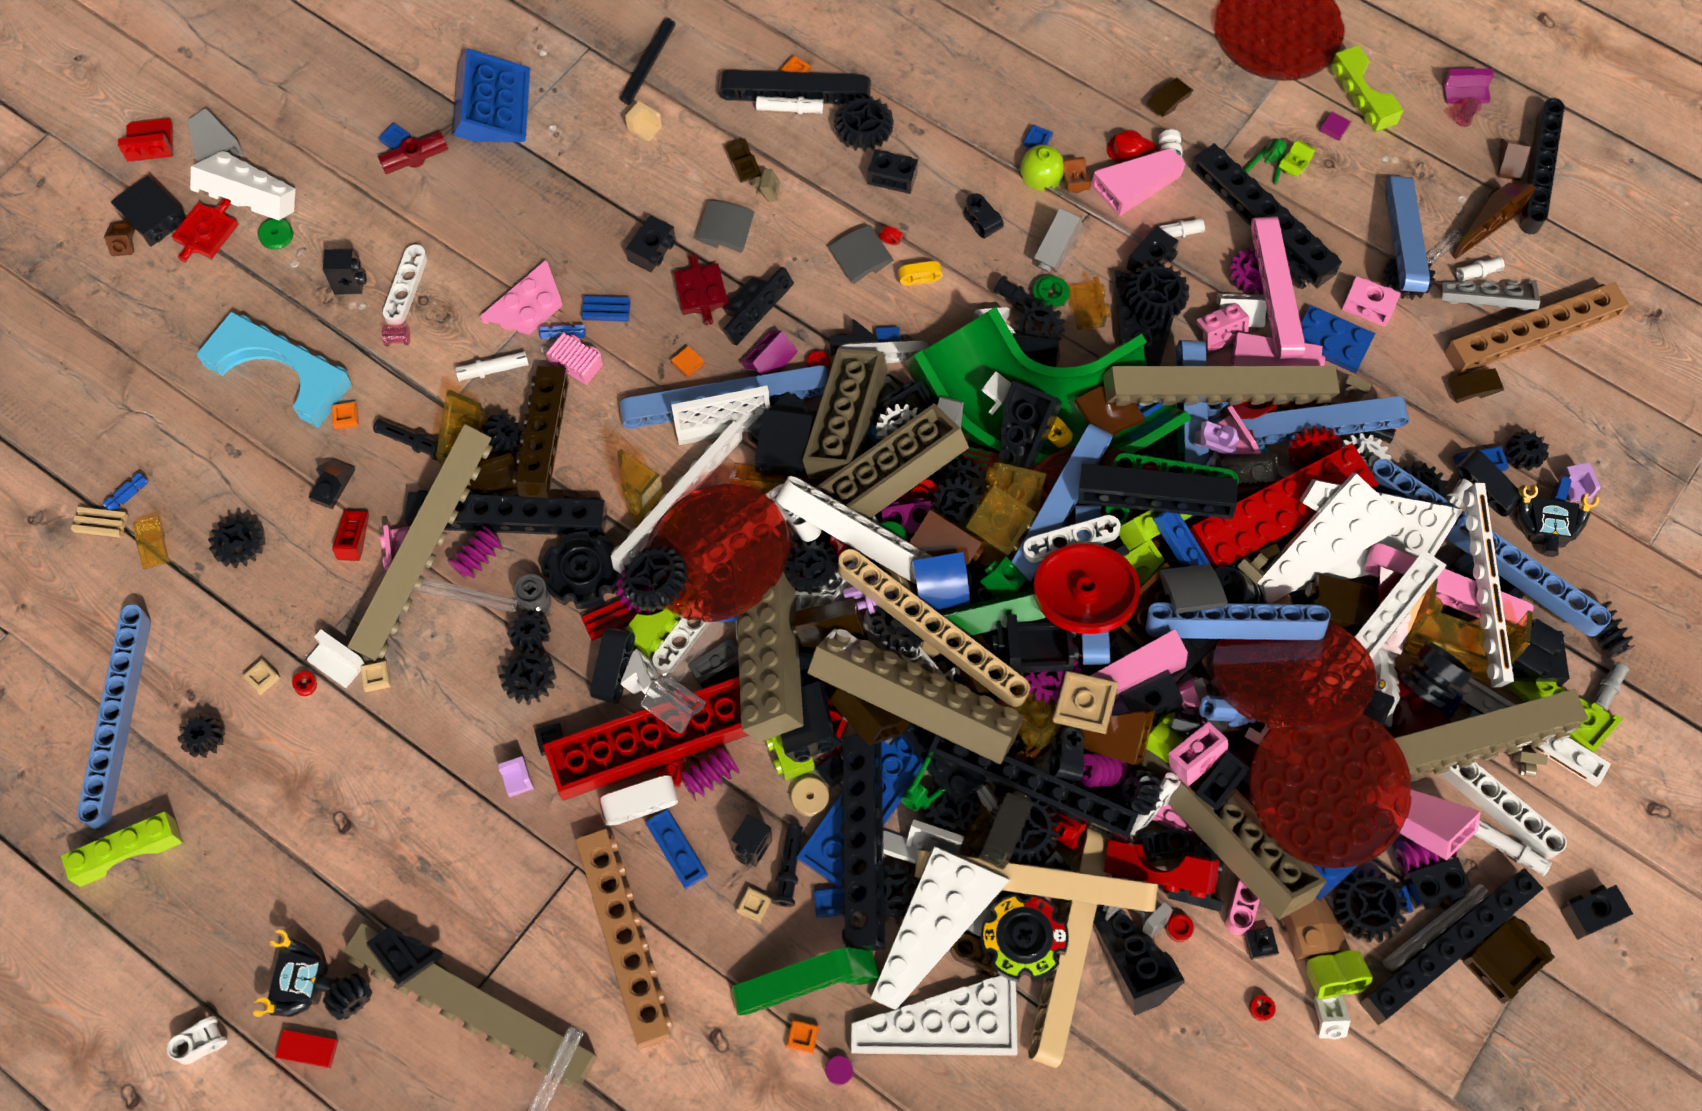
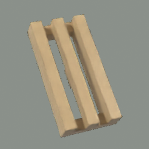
(80, 518)

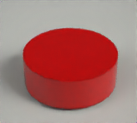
(890, 235)
(818, 358)
(1180, 927)

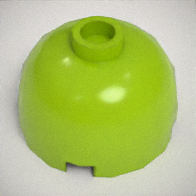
(1042, 167)

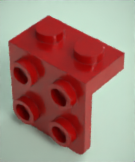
(147, 140)

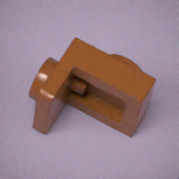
(1075, 175)

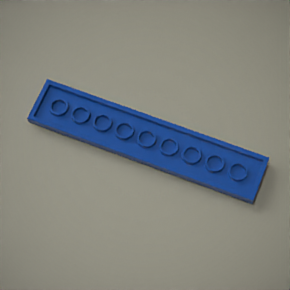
(899, 770)

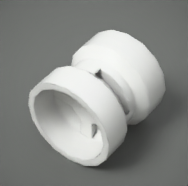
(1171, 139)

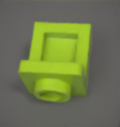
(1297, 159)

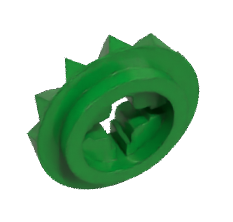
(1045, 284)

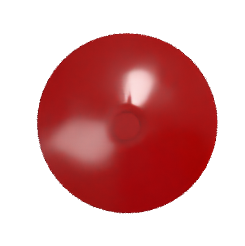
(1086, 588)

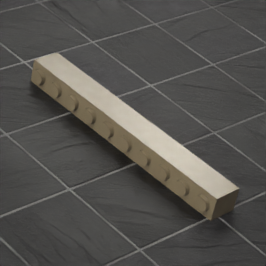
(1220, 384)
(419, 543)
(479, 1012)

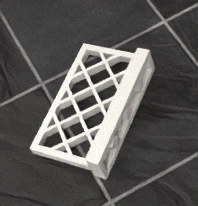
(711, 421)

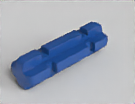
(556, 330)
(125, 492)

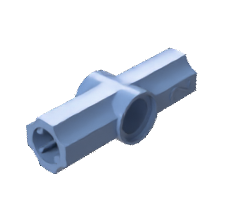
(1218, 709)

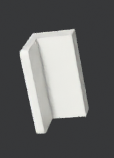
(1252, 304)
(335, 659)

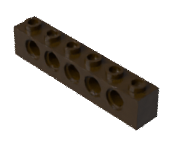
(542, 432)

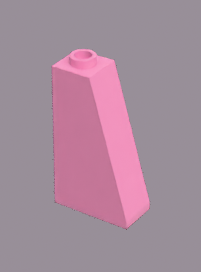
(1136, 180)
(1260, 351)
(1162, 654)
(1439, 824)

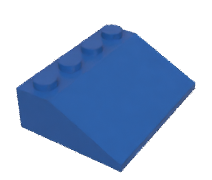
(491, 99)

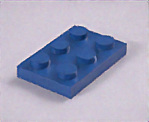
(1341, 340)

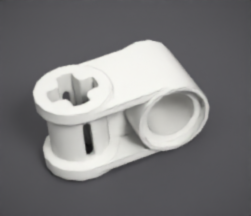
(202, 1040)

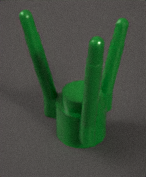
(1273, 153)
(916, 793)

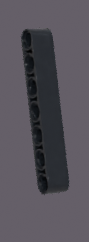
(832, 88)
(1542, 165)

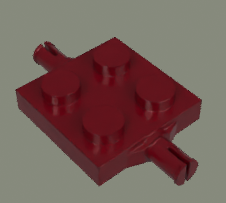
(700, 289)

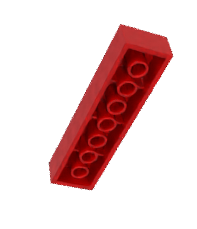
(1274, 510)
(642, 743)

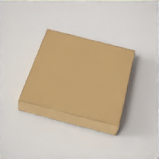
(1085, 702)

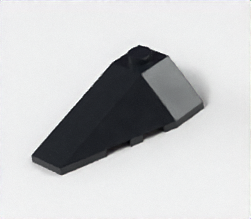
(1026, 424)
(1141, 967)

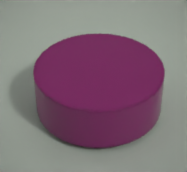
(839, 1070)

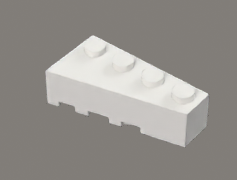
(243, 185)

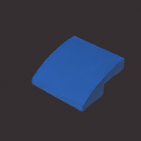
(942, 581)

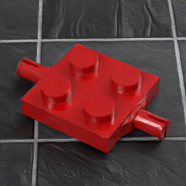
(204, 230)

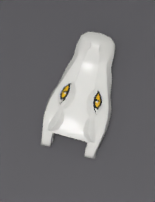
(1387, 679)

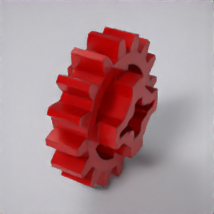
(1312, 446)

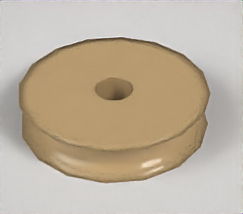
(813, 806)

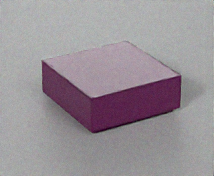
(1335, 126)

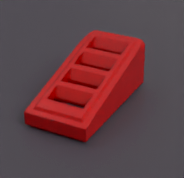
(351, 549)

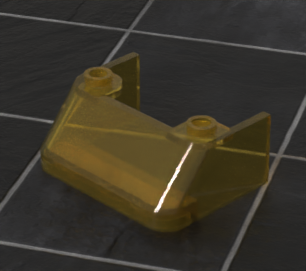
(1461, 637)

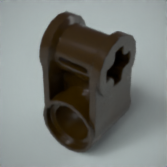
(976, 958)

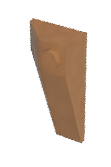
(1315, 931)

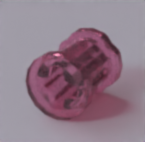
(1465, 114)
(396, 335)

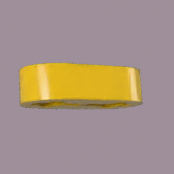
(920, 273)
(1064, 438)

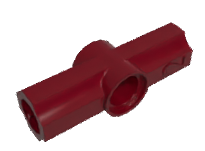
(413, 152)

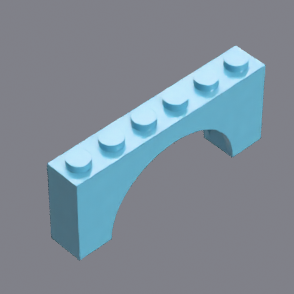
(242, 341)

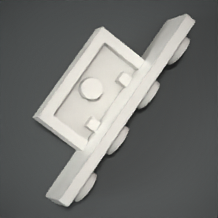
(921, 837)

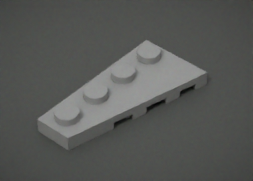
(1488, 293)

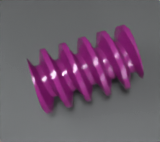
(475, 553)
(1103, 771)
(708, 773)
(1411, 854)

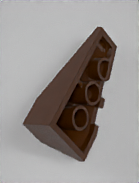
(1500, 209)

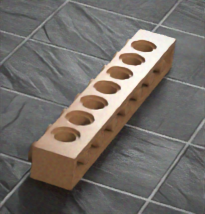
(1551, 323)
(644, 1031)

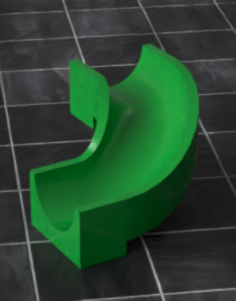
(970, 356)

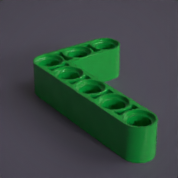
(1165, 465)
(986, 615)
(833, 967)

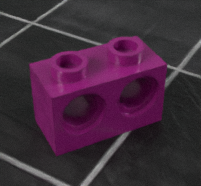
(908, 513)

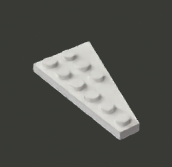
(1427, 521)
(1338, 530)
(942, 909)
(959, 1022)

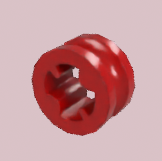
(298, 679)
(1270, 1011)

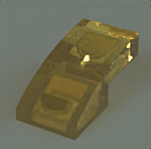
(150, 542)

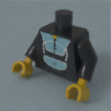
(1552, 521)
(296, 980)

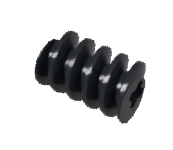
(1613, 636)

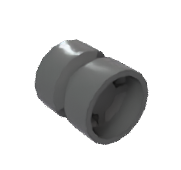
(532, 594)

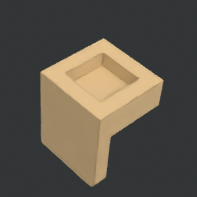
(643, 121)

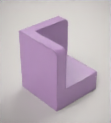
(1582, 480)
(516, 776)

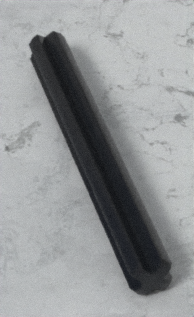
(647, 61)

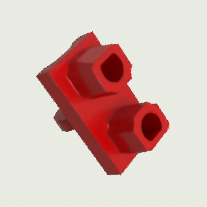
(1068, 829)

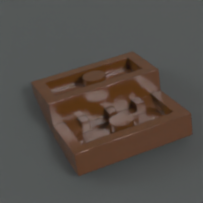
(1108, 415)

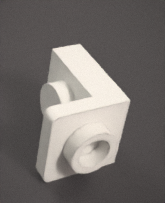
(1332, 1017)

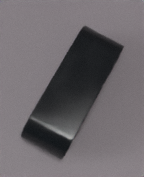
(1500, 491)
(611, 664)

